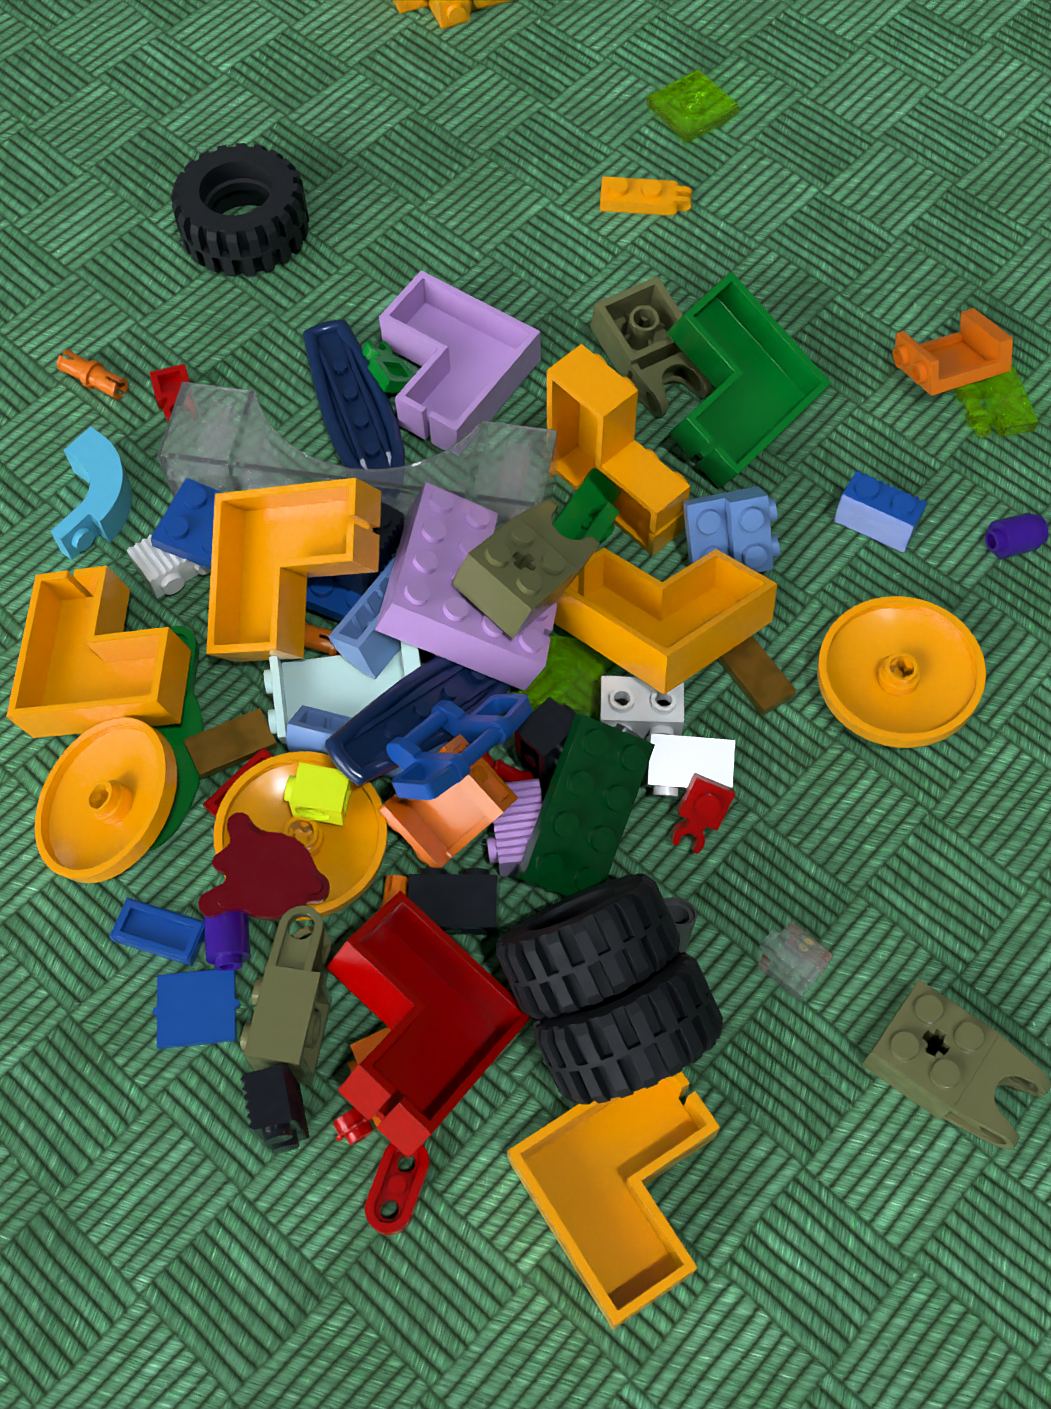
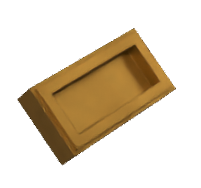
(757, 676)
(229, 743)

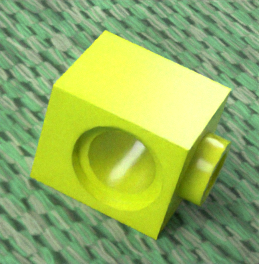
(318, 794)

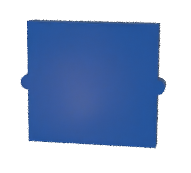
(196, 1008)

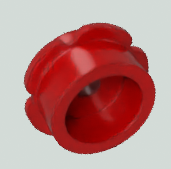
(353, 1127)

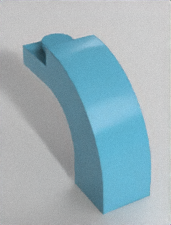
(108, 497)

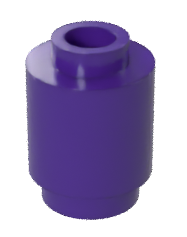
(1016, 534)
(227, 940)

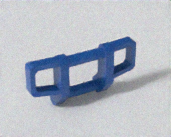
(432, 773)

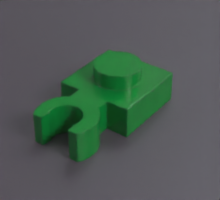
(388, 371)

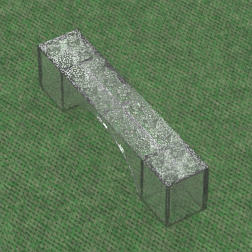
(230, 446)

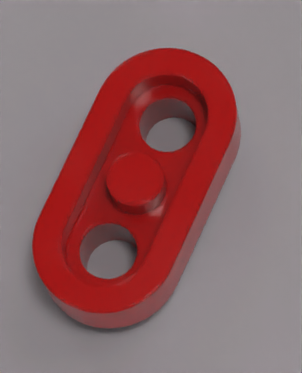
(396, 1187)

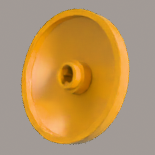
(901, 671)
(105, 800)
(344, 854)

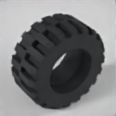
(235, 179)
(588, 946)
(632, 1035)

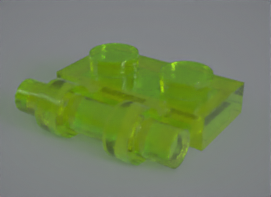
(1005, 403)

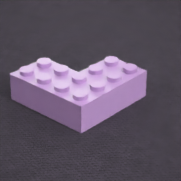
(467, 356)
(434, 615)

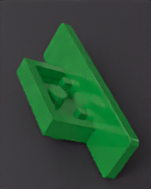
(590, 509)

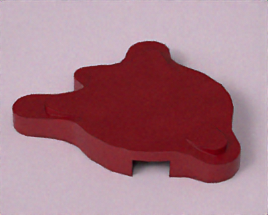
(263, 874)

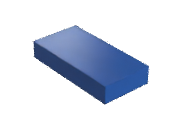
(158, 931)

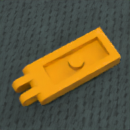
(644, 196)

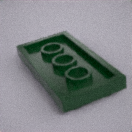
(585, 807)

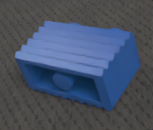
(880, 511)

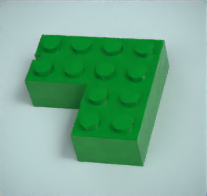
(757, 377)

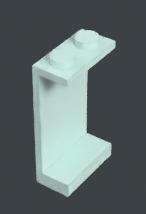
(329, 685)

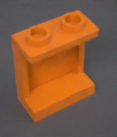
(958, 358)
(449, 822)

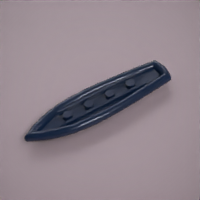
(351, 399)
(361, 743)

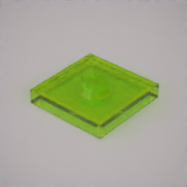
(692, 105)
(569, 677)

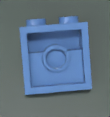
(734, 525)

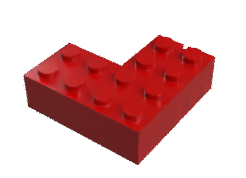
(442, 1016)

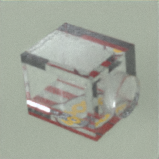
(793, 959)

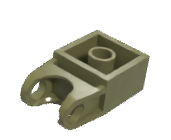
(636, 340)
(522, 568)
(291, 999)
(964, 1070)

